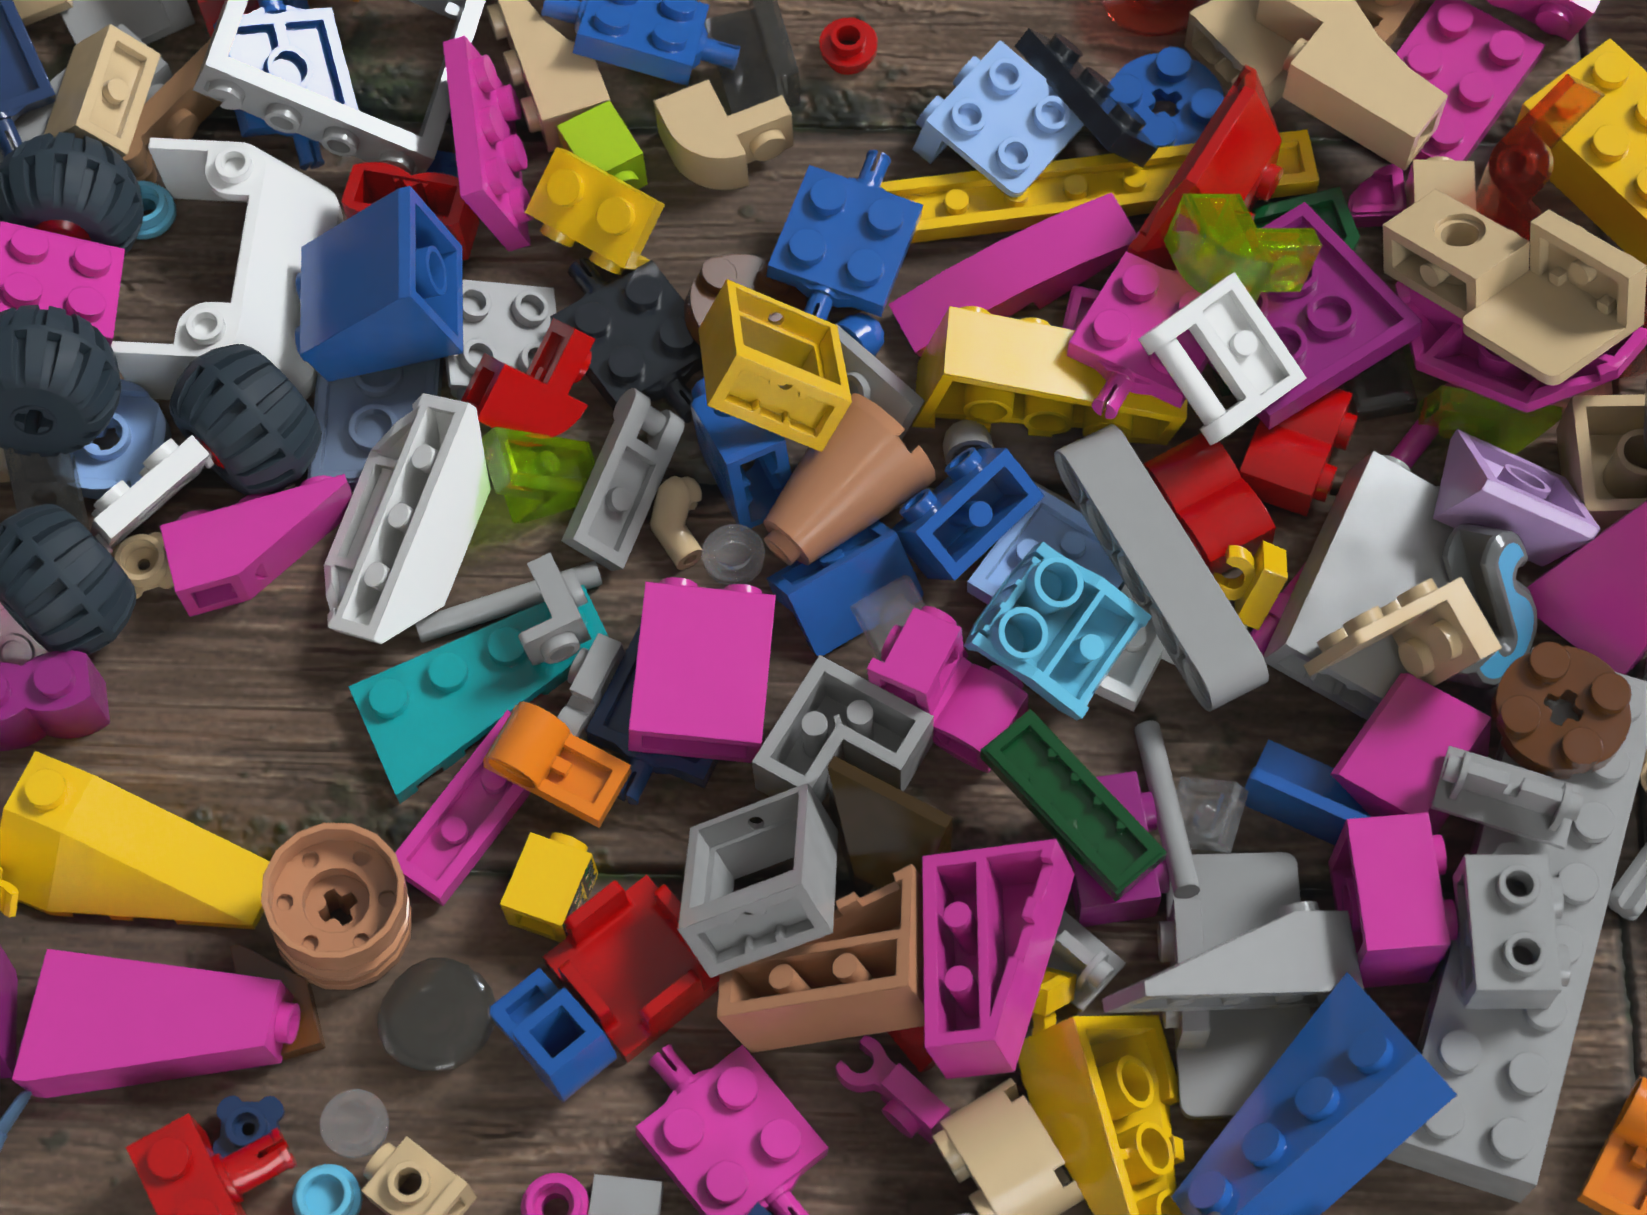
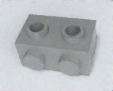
(1509, 932)

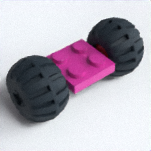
(63, 244)

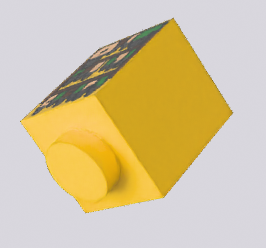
(549, 884)

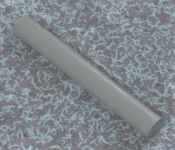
(495, 605)
(1168, 811)

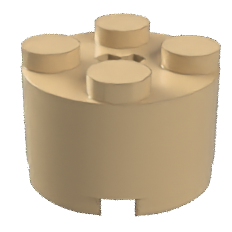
(1007, 1156)

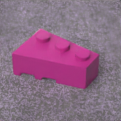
(987, 950)

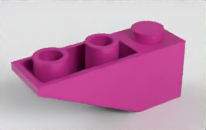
(242, 548)

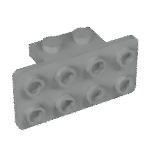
(1231, 1050)

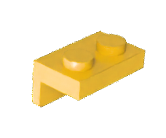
(595, 210)

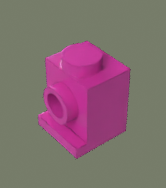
(919, 658)

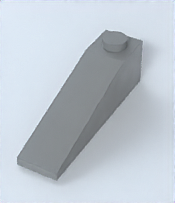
(1270, 966)

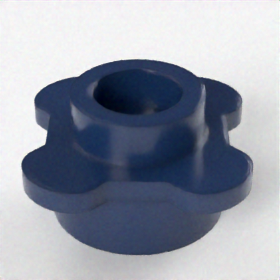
(237, 1114)

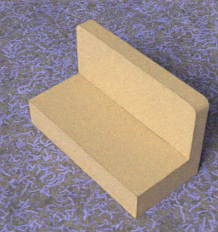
(104, 89)

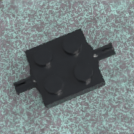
(636, 334)

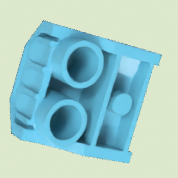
(1057, 628)

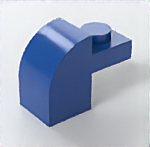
(553, 1034)

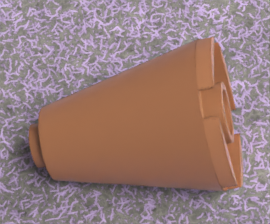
(846, 486)

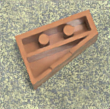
(838, 985)

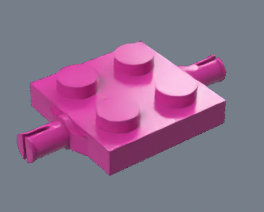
(1126, 308)
(730, 1136)

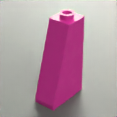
(1601, 593)
(146, 1022)

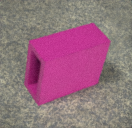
(701, 670)

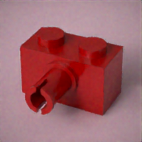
(191, 1180)

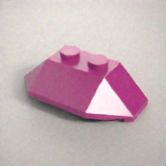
(1457, 359)

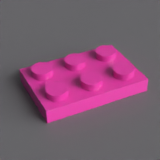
(1475, 64)
(487, 143)

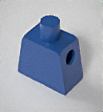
(728, 444)

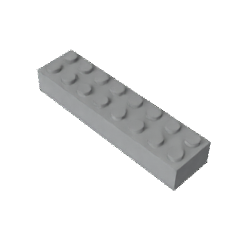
(1515, 1060)

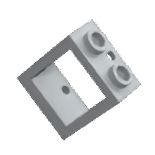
(775, 914)

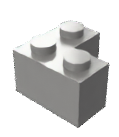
(845, 719)

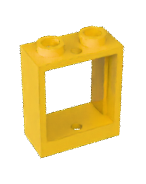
(754, 358)

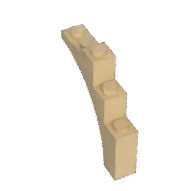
(1353, 77)

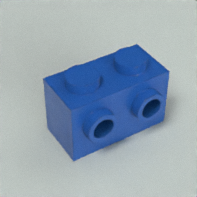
(966, 512)

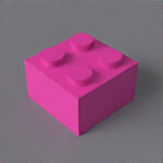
(1391, 887)

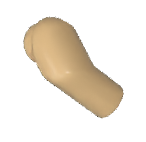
(669, 518)

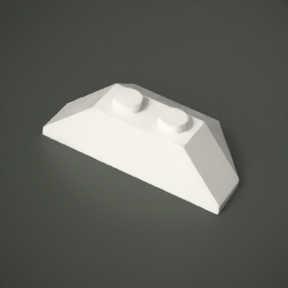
(408, 521)

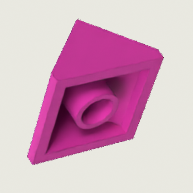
(1403, 747)

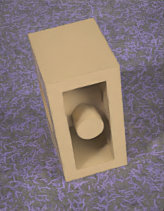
(1452, 253)

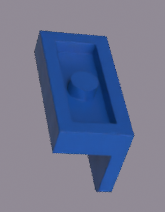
(828, 587)
(1300, 793)

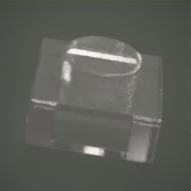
(885, 609)
(1211, 812)

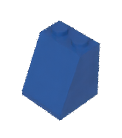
(380, 290)

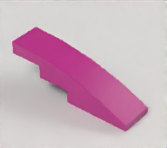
(1021, 269)

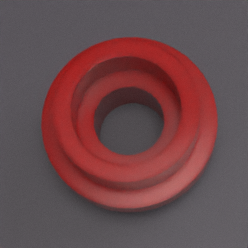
(848, 58)

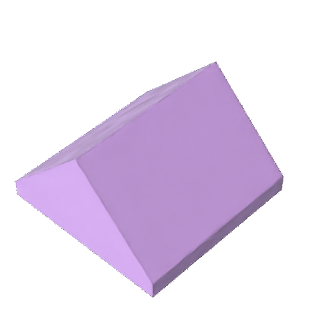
(1512, 494)

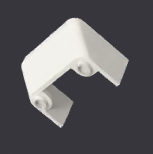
(264, 309)

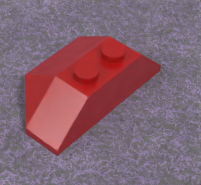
(1230, 157)

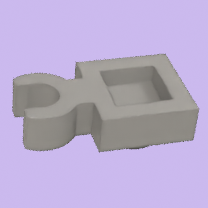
(590, 678)

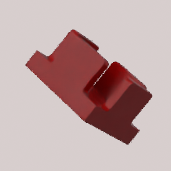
(631, 964)

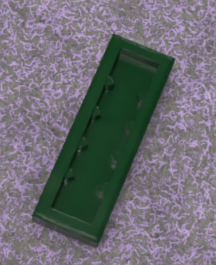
(1073, 805)

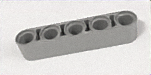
(1161, 567)

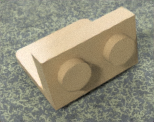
(1567, 307)

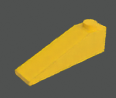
(104, 851)
(1106, 1105)

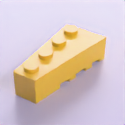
(1021, 374)

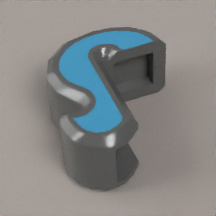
(1489, 564)

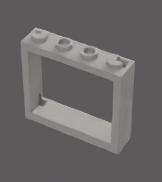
(333, 124)

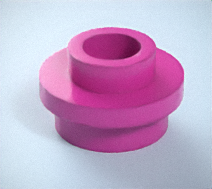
(552, 1187)

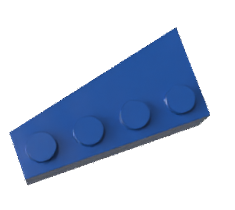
(1319, 1116)

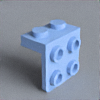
(999, 121)

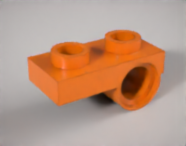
(556, 765)
(1620, 1172)

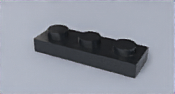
(1087, 95)

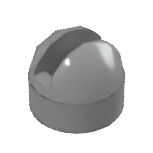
(963, 436)

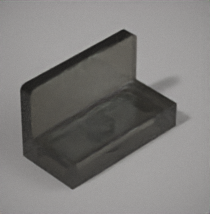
(765, 59)

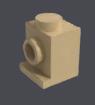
(440, 1188)

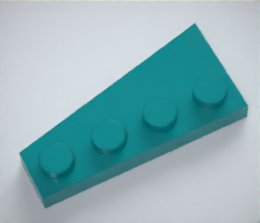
(455, 694)

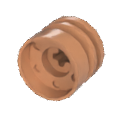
(332, 870)

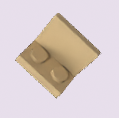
(1433, 626)

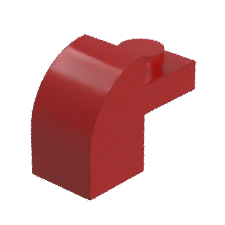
(540, 397)

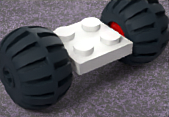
(235, 419)

